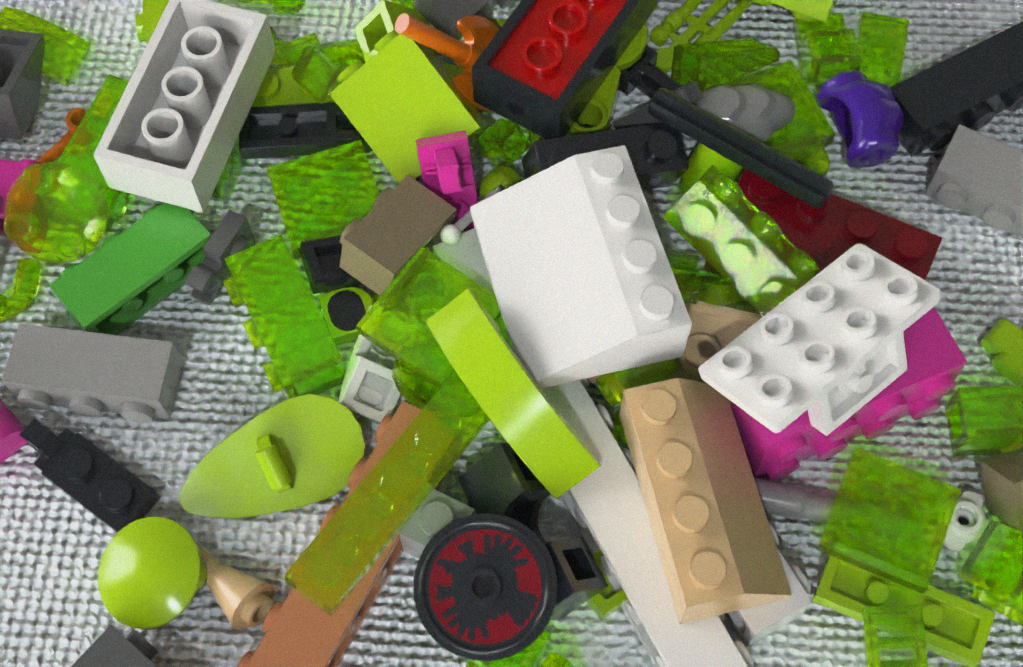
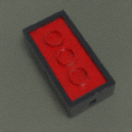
(554, 59)

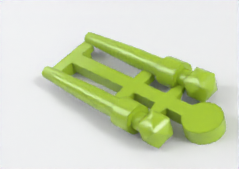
(676, 19)

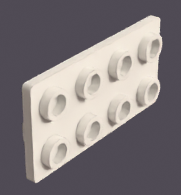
(825, 344)

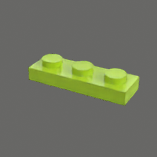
(951, 624)

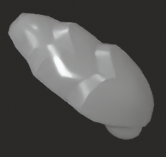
(749, 108)

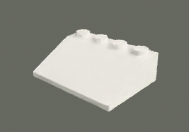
(581, 270)

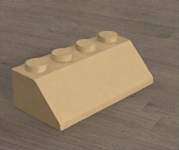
(701, 499)

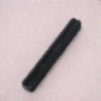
(740, 148)

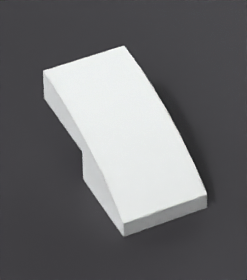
(369, 381)

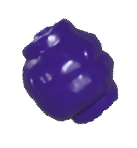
(863, 116)

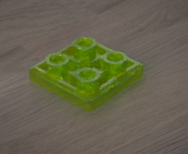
(889, 520)

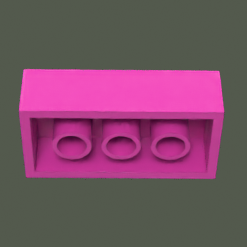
(932, 368)

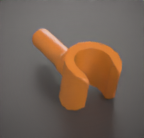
(73, 120)

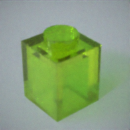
(985, 420)

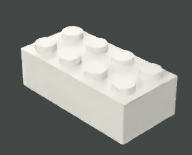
(186, 103)

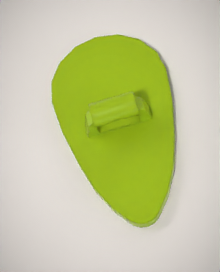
(277, 461)

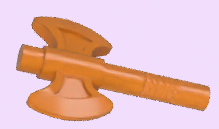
(477, 35)

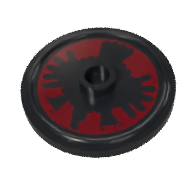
(485, 587)

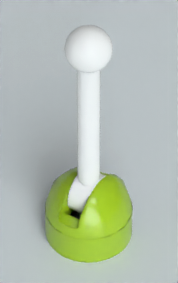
(489, 186)

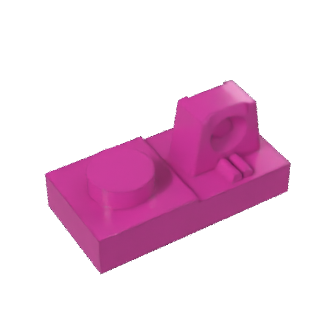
(448, 170)

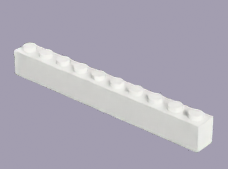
(615, 519)

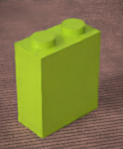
(401, 99)

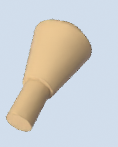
(239, 595)

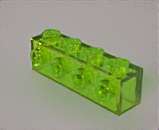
(740, 241)

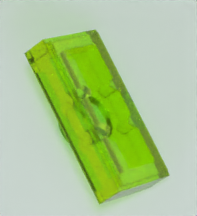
(882, 47)

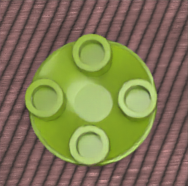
(150, 573)

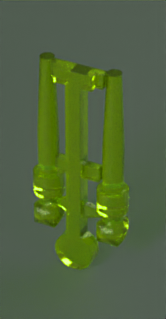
(711, 289)

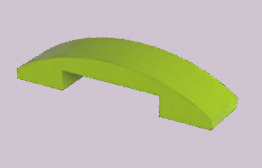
(511, 395)

